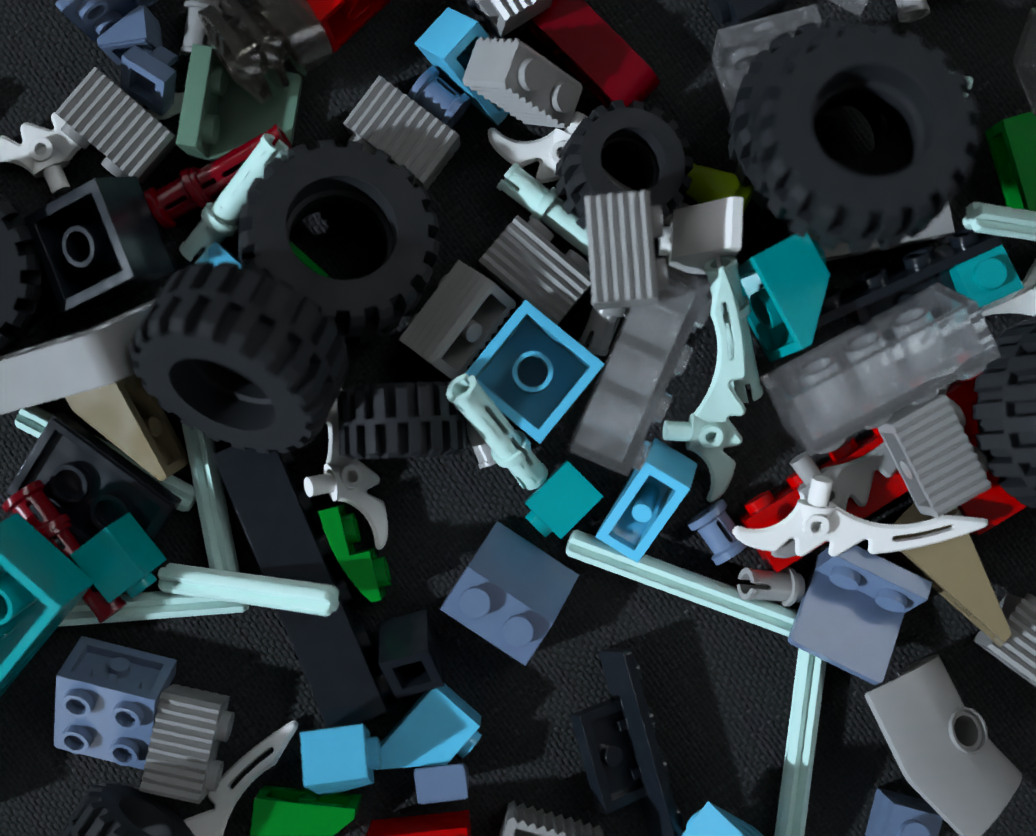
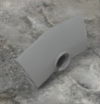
(943, 747)

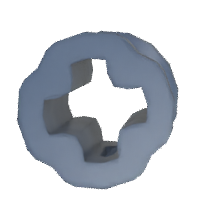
(439, 97)
(716, 530)

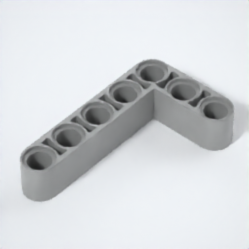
(70, 363)

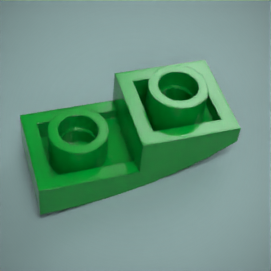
(362, 566)

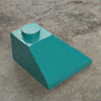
(785, 294)

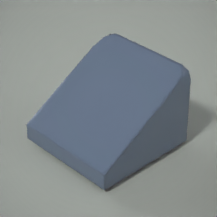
(135, 28)
(441, 783)

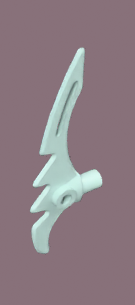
(709, 426)

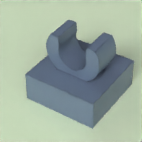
(150, 77)

